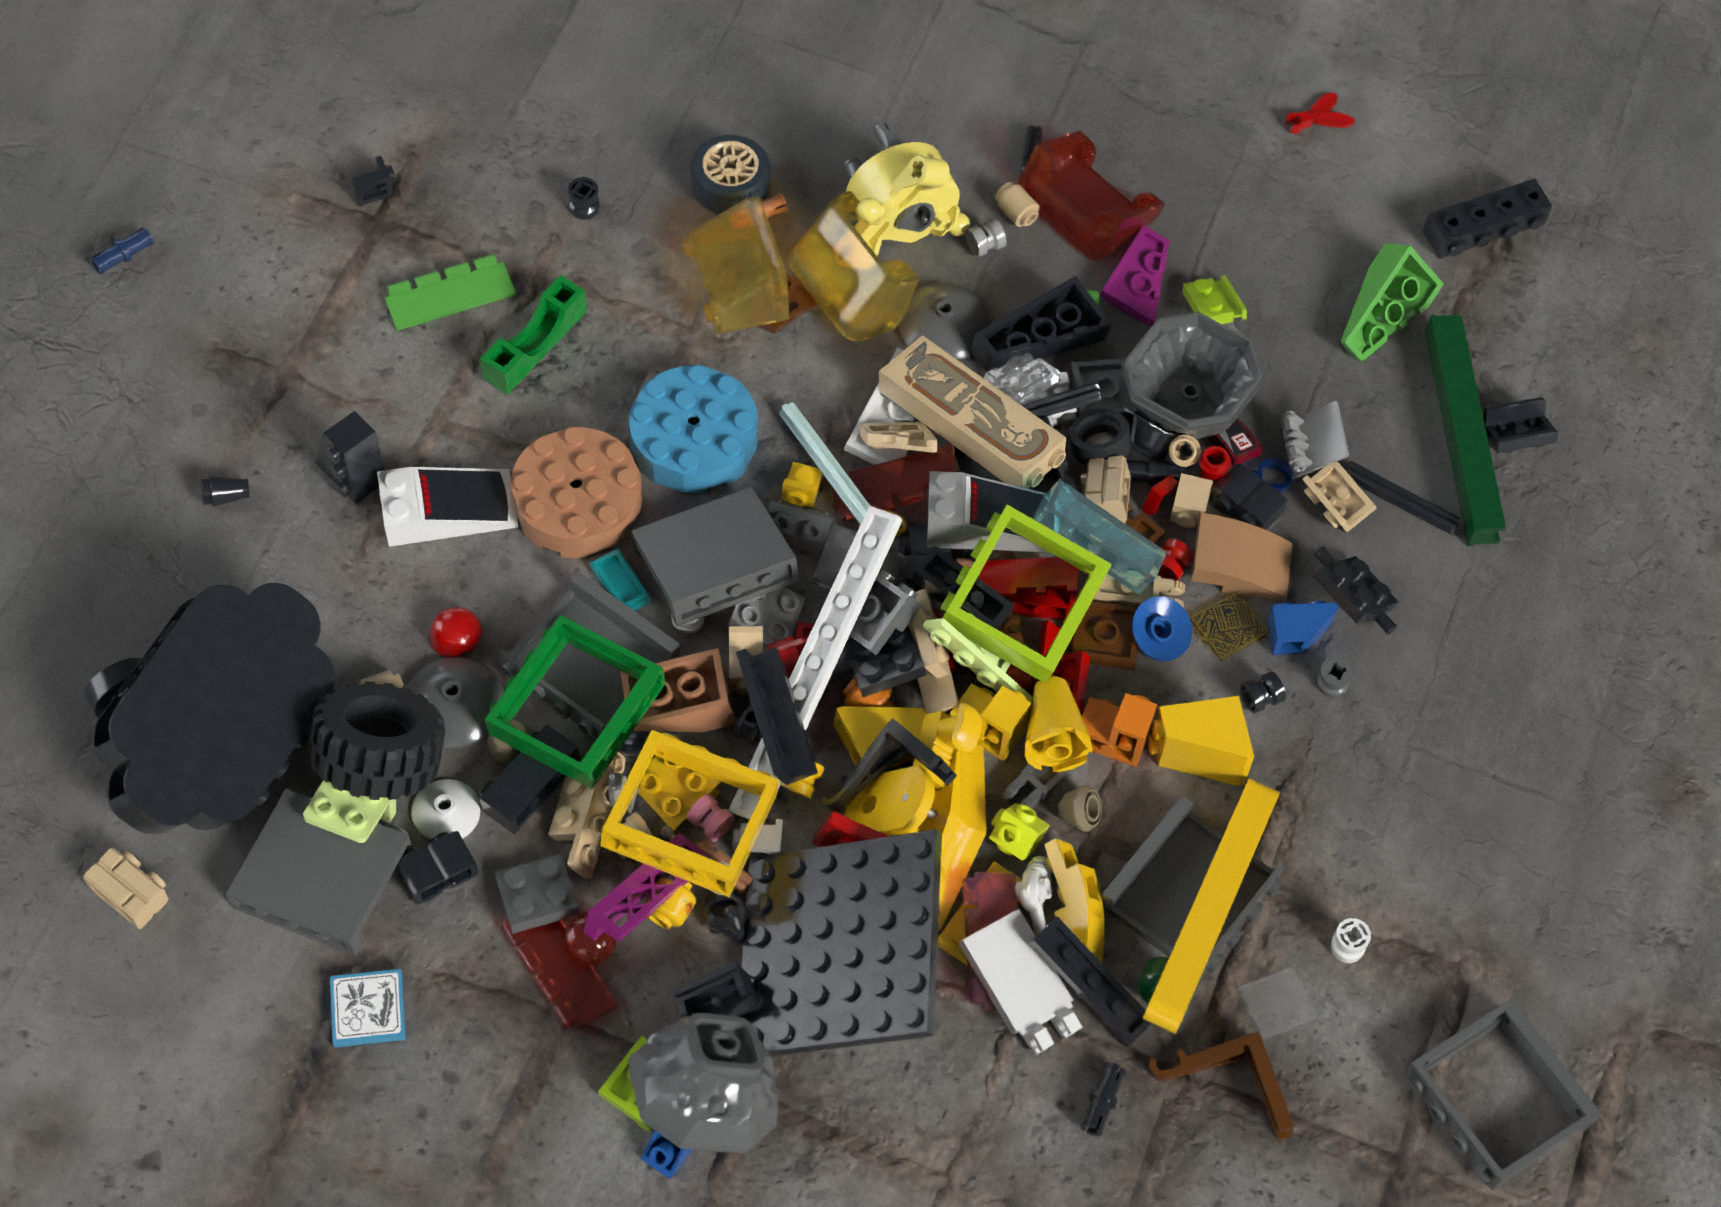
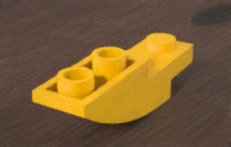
(1079, 894)

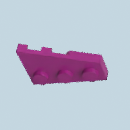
(1138, 276)

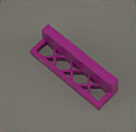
(628, 893)

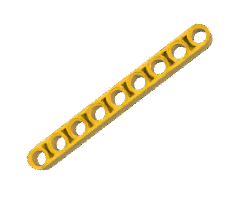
(1211, 906)

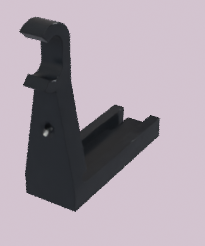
(882, 755)

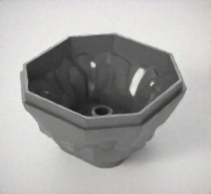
(1192, 375)
(706, 1083)

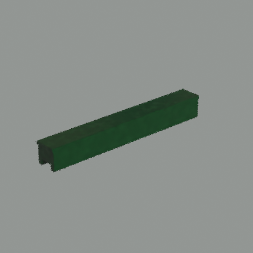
(1464, 430)

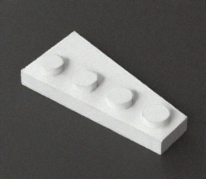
(878, 410)

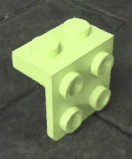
(347, 814)

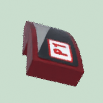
(1238, 443)

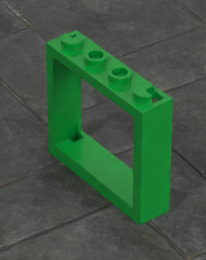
(536, 664)

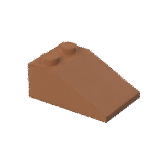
(693, 697)

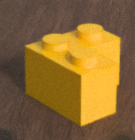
(1002, 717)

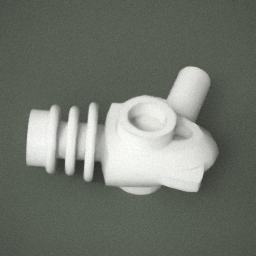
(1034, 890)

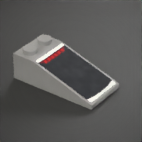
(964, 505)

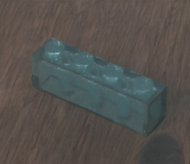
(1082, 521)

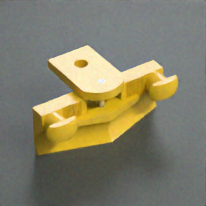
(920, 799)

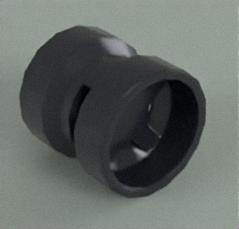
(583, 198)
(1262, 692)

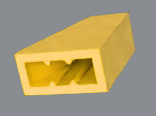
(862, 725)

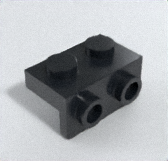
(1518, 425)

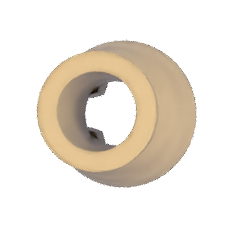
(1176, 452)

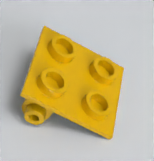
(674, 789)

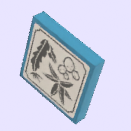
(367, 1008)

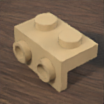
(1340, 495)

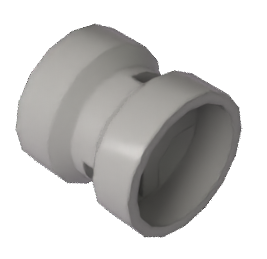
(985, 237)

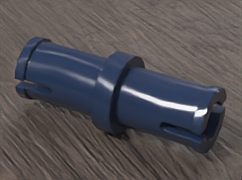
(121, 250)

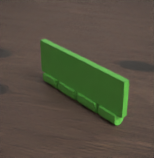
(456, 293)

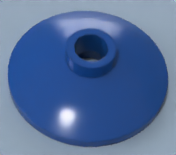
(1173, 626)

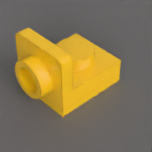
(802, 485)

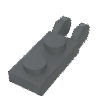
(1040, 781)

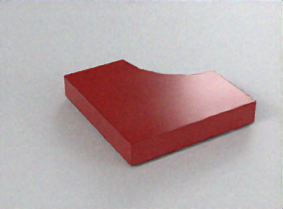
(842, 830)

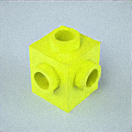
(1018, 830)

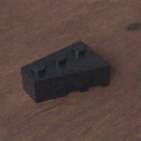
(351, 457)

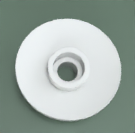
(459, 817)

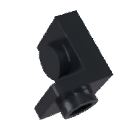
(374, 185)

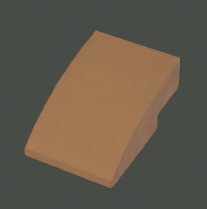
(1241, 558)

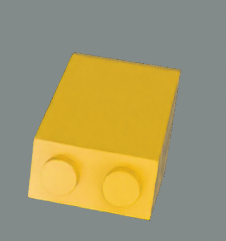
(1204, 740)

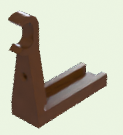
(1232, 1052)

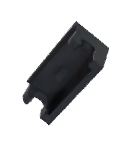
(721, 992)

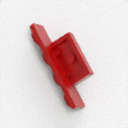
(1071, 667)

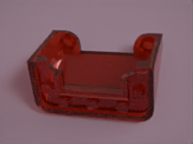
(1080, 200)

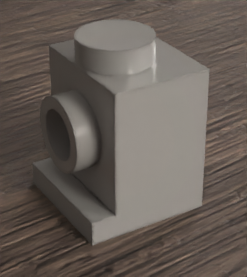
(767, 842)

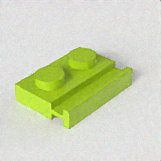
(1215, 299)

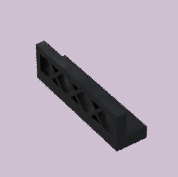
(777, 715)

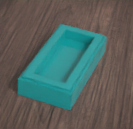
(620, 579)

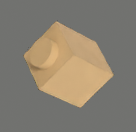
(1190, 500)

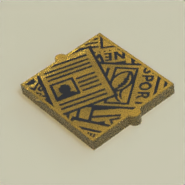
(1229, 626)

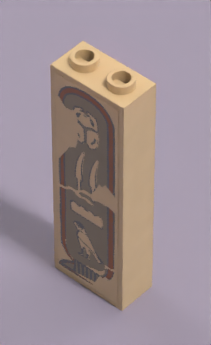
(972, 414)

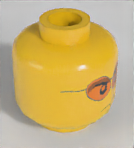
(675, 909)

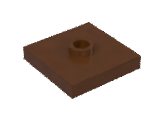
(1107, 636)

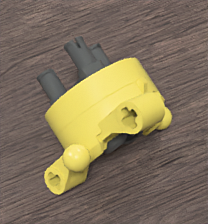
(904, 192)

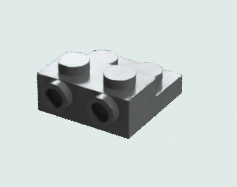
(883, 612)

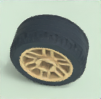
(729, 172)

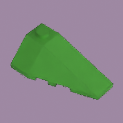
(1391, 294)

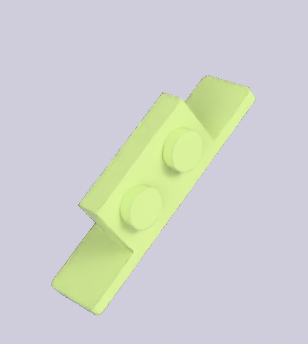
(988, 667)

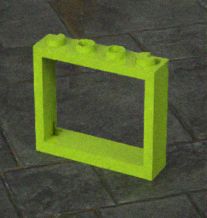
(998, 642)

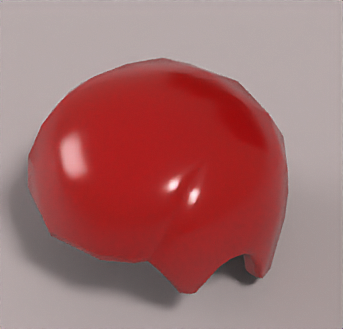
(455, 632)

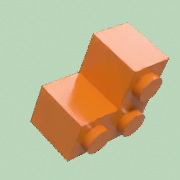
(1119, 730)

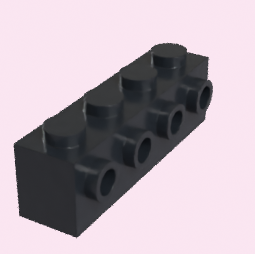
(1487, 218)

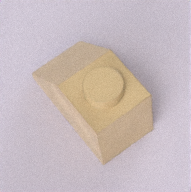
(742, 638)

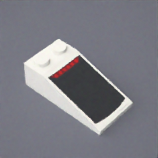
(444, 503)

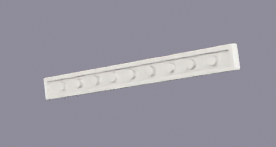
(831, 630)

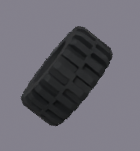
(376, 740)

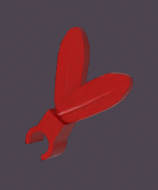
(1320, 115)

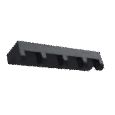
(1091, 980)

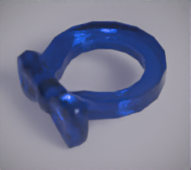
(1280, 465)

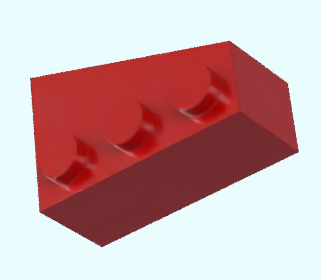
(1034, 585)

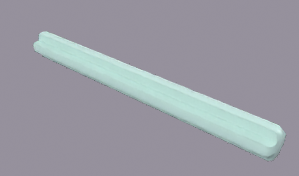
(825, 460)

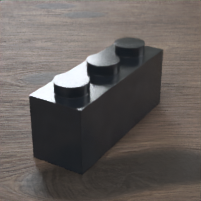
(938, 577)
(525, 783)

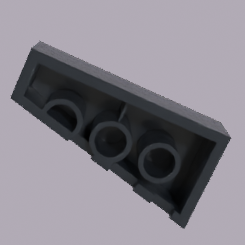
(1044, 327)

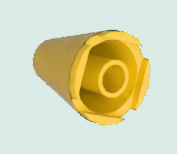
(1056, 728)

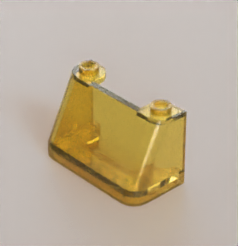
(740, 268)
(848, 277)

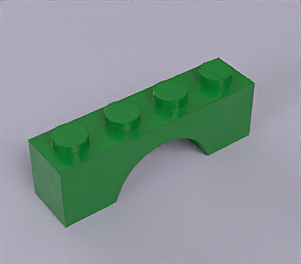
(512, 359)

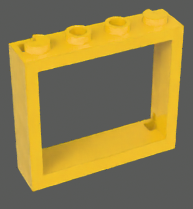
(673, 858)

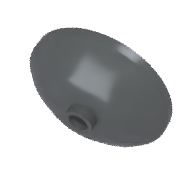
(949, 330)
(466, 710)

